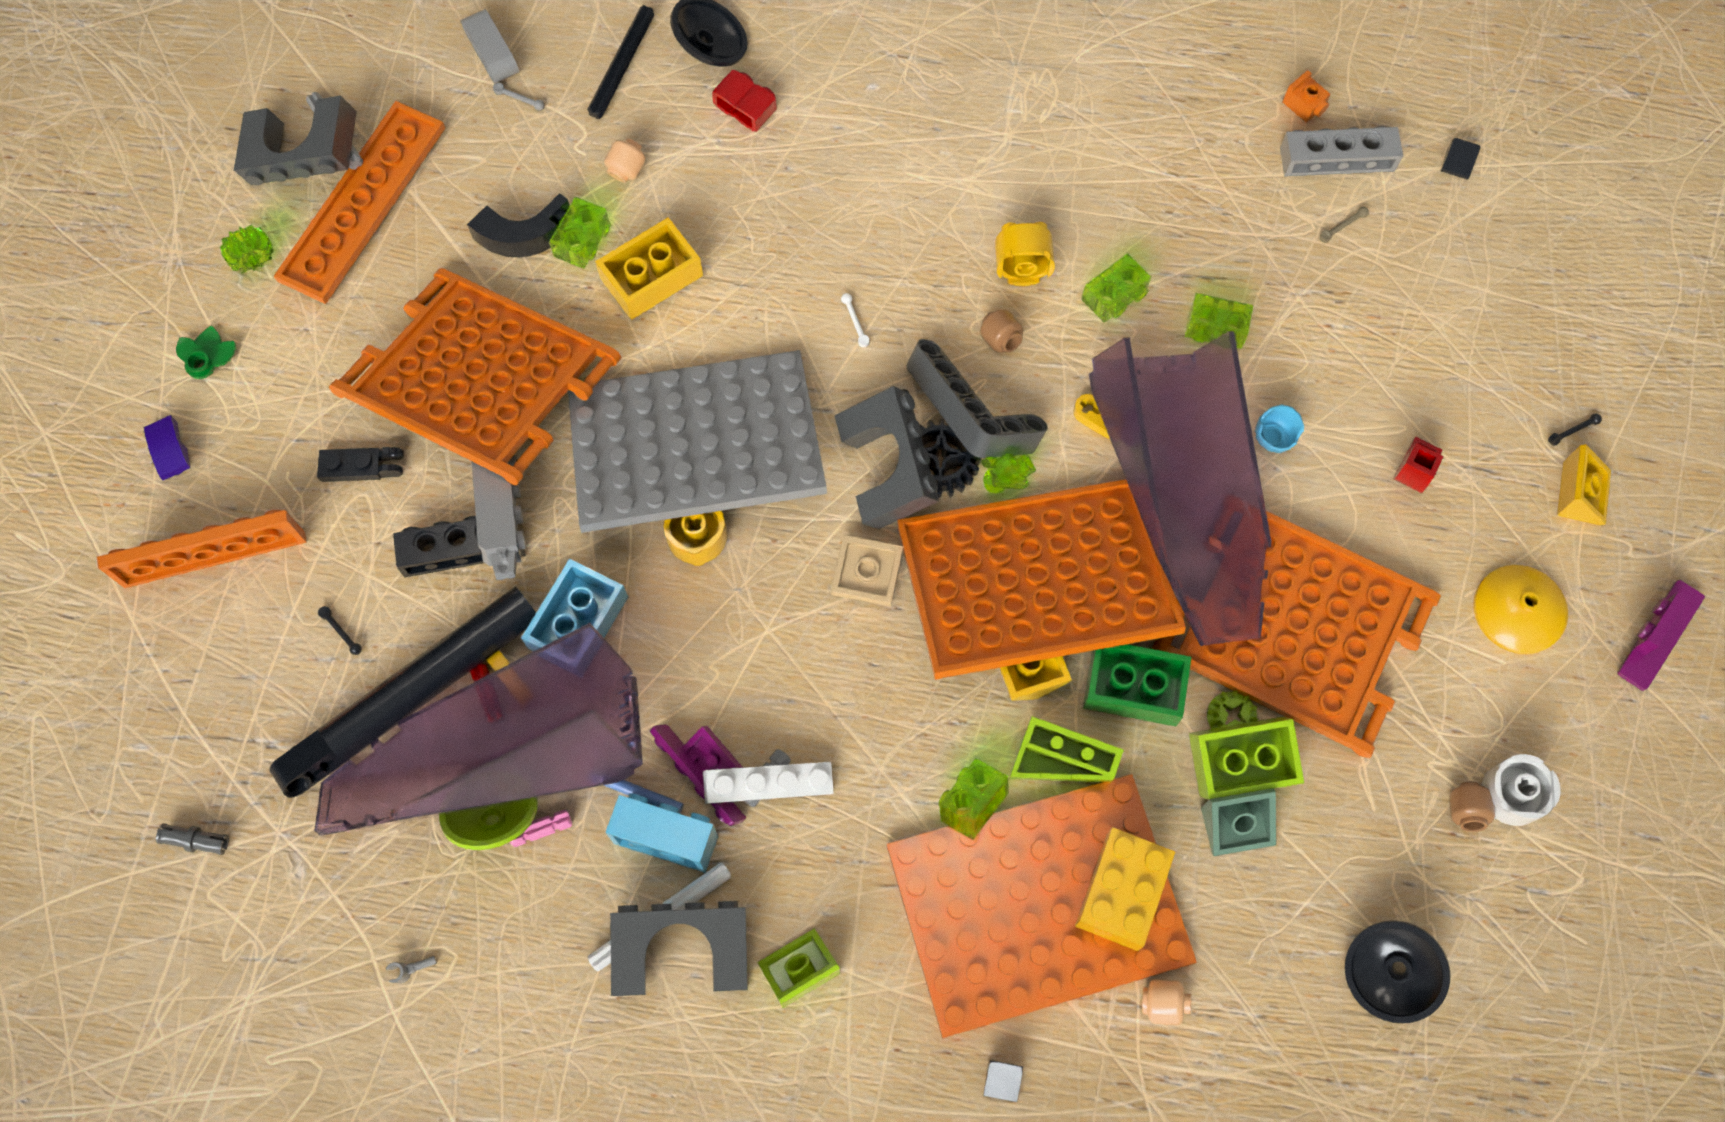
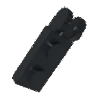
(358, 464)

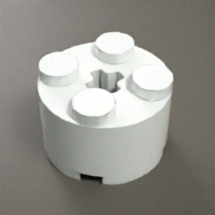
(1522, 789)

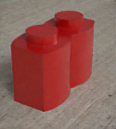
(744, 100)

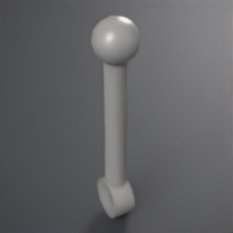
(499, 89)

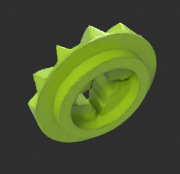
(1217, 708)

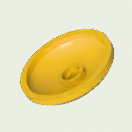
(1508, 619)

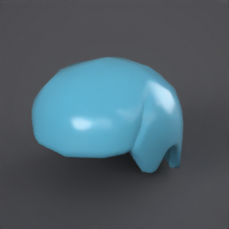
(1279, 428)

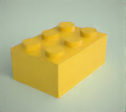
(649, 268)
(1125, 889)

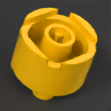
(1024, 253)
(699, 545)

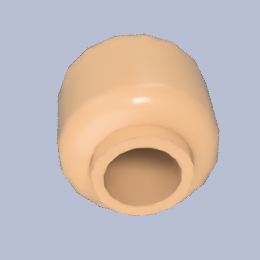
(624, 160)
(1166, 1002)

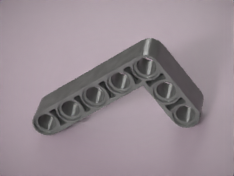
(965, 412)

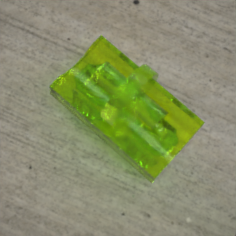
(1007, 472)

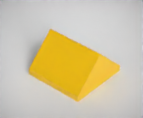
(1584, 487)
(1035, 678)

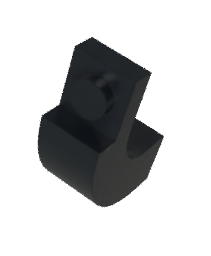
(518, 237)

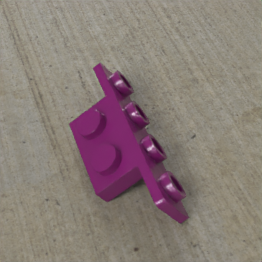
(1660, 634)
(699, 754)

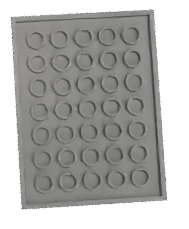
(694, 441)

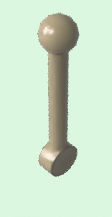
(1326, 235)

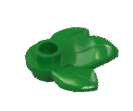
(204, 349)

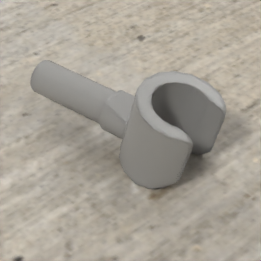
(407, 969)

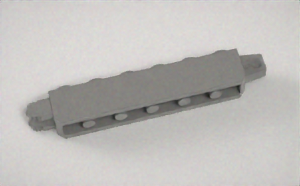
(498, 520)

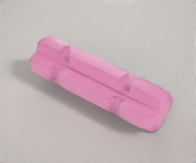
(544, 827)

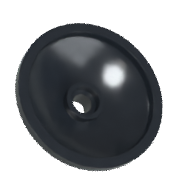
(708, 32)
(1393, 994)

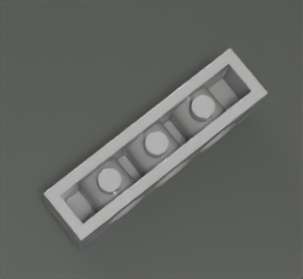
(1341, 151)

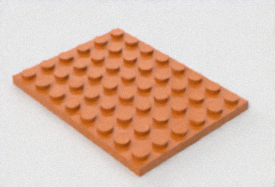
(1036, 579)
(1003, 909)

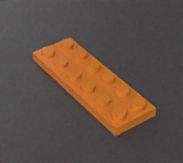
(202, 549)

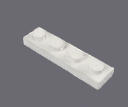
(767, 782)

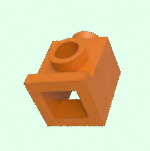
(1306, 97)

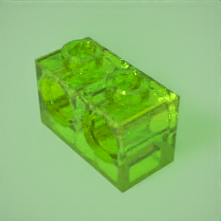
(574, 231)
(1112, 284)
(1219, 314)
(979, 800)

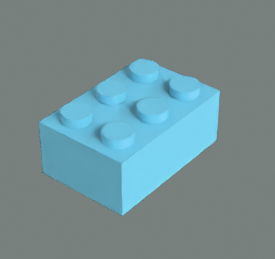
(573, 601)
(662, 832)

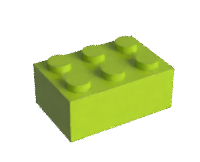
(1246, 757)

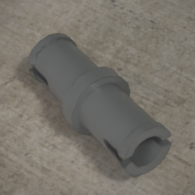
(192, 839)

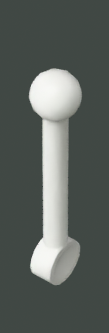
(863, 340)

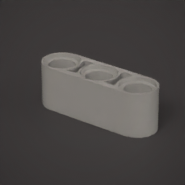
(489, 46)

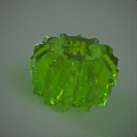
(246, 249)

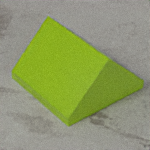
(799, 967)

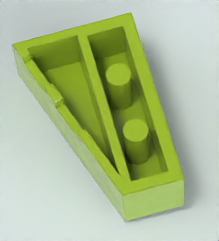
(1063, 755)

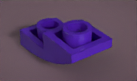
(166, 448)

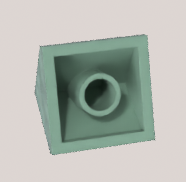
(1241, 821)

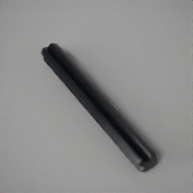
(620, 62)

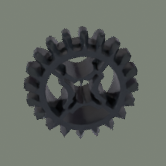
(951, 458)

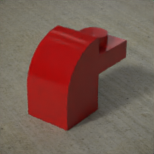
(1419, 465)

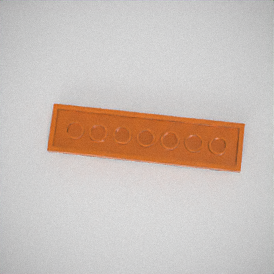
(359, 202)

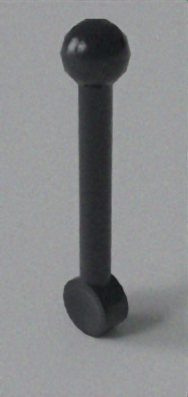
(1555, 438)
(325, 614)

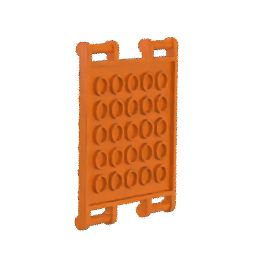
(476, 373)
(1321, 638)

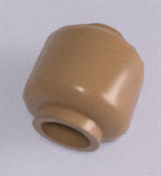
(1002, 331)
(1471, 806)

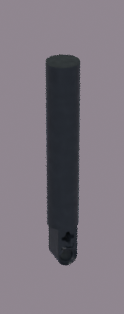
(402, 694)

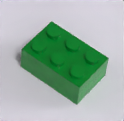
(1138, 683)

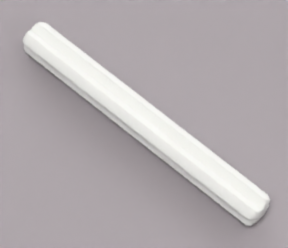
(690, 894)

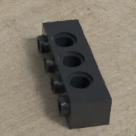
(444, 556)

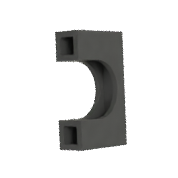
(322, 152)
(911, 484)
(634, 930)

